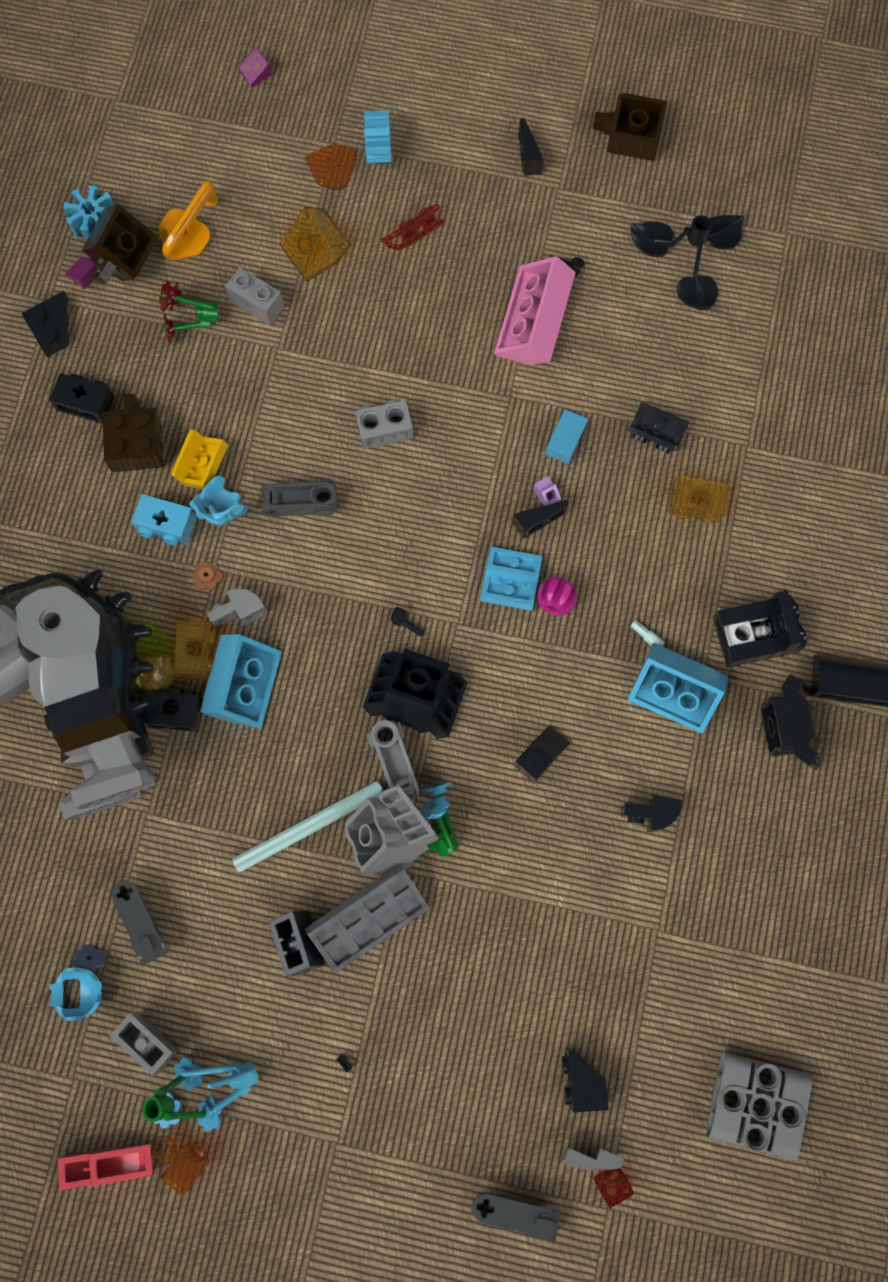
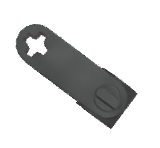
(299, 499)
(143, 934)
(526, 1218)

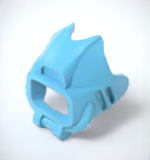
(222, 503)
(90, 993)

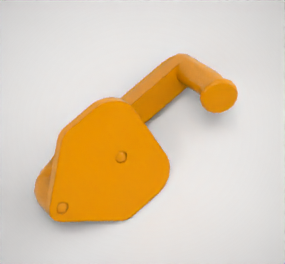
(181, 232)

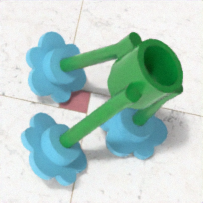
(434, 810)
(164, 1109)

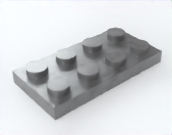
(367, 918)

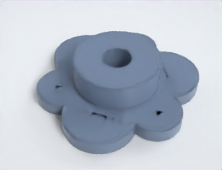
(88, 958)

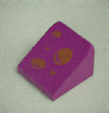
(255, 68)

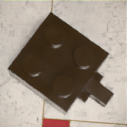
(634, 126)
(118, 245)
(132, 437)

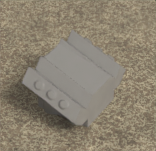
(388, 832)

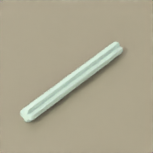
(306, 827)

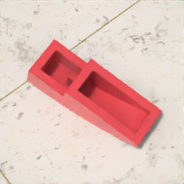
(104, 1166)

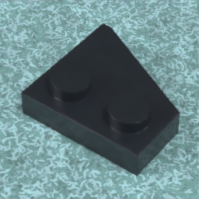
(50, 323)

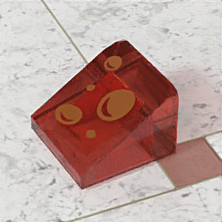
(613, 1186)

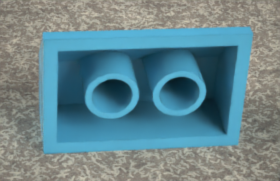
(240, 681)
(678, 688)

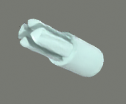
(648, 636)

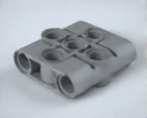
(783, 1089)

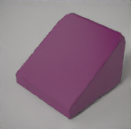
(82, 272)

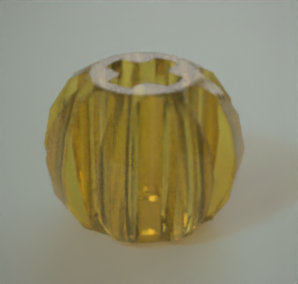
(160, 677)

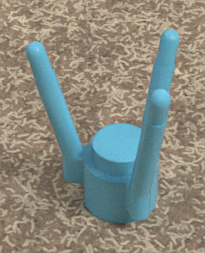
(239, 1078)

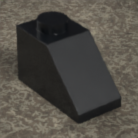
(541, 754)

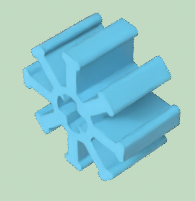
(377, 137)
(86, 212)

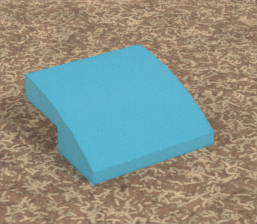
(511, 578)

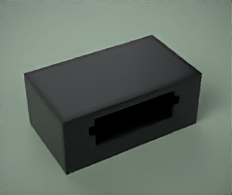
(344, 1063)

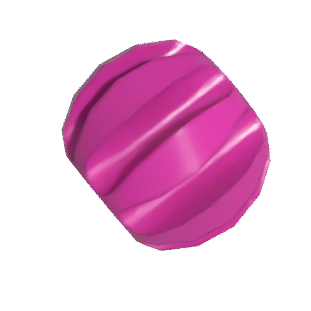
(557, 596)

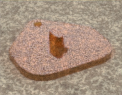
(326, 162)

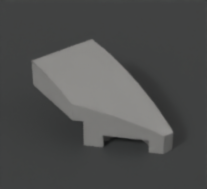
(602, 1160)

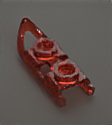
(407, 228)

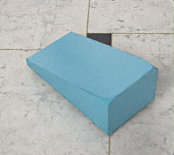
(566, 436)

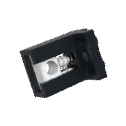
(782, 624)

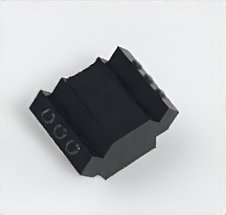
(416, 692)
(790, 724)

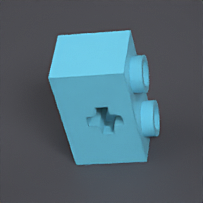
(154, 510)

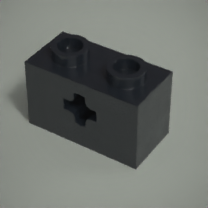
(81, 397)
(293, 945)

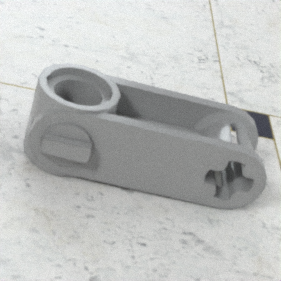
(394, 757)

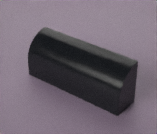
(850, 681)

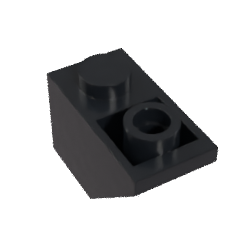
(586, 1086)

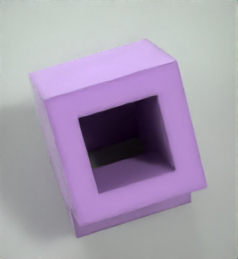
(546, 491)

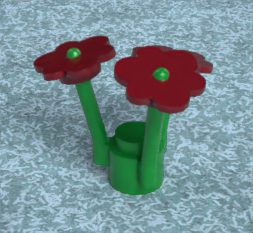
(205, 311)

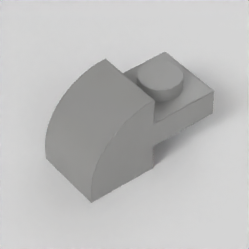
(243, 605)

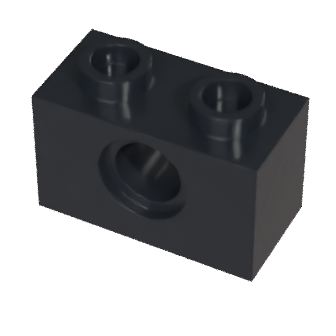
(184, 719)

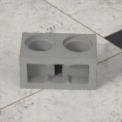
(386, 430)

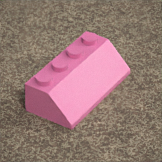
(535, 311)

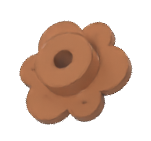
(214, 576)

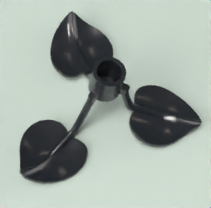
(723, 233)

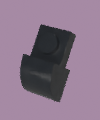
(659, 814)

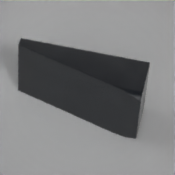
(531, 156)
(537, 518)

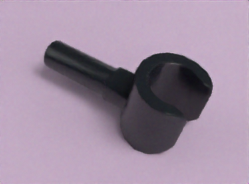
(577, 261)
(398, 618)

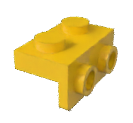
(198, 460)

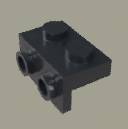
(658, 427)

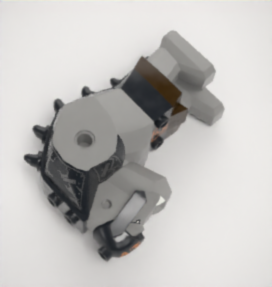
(83, 668)

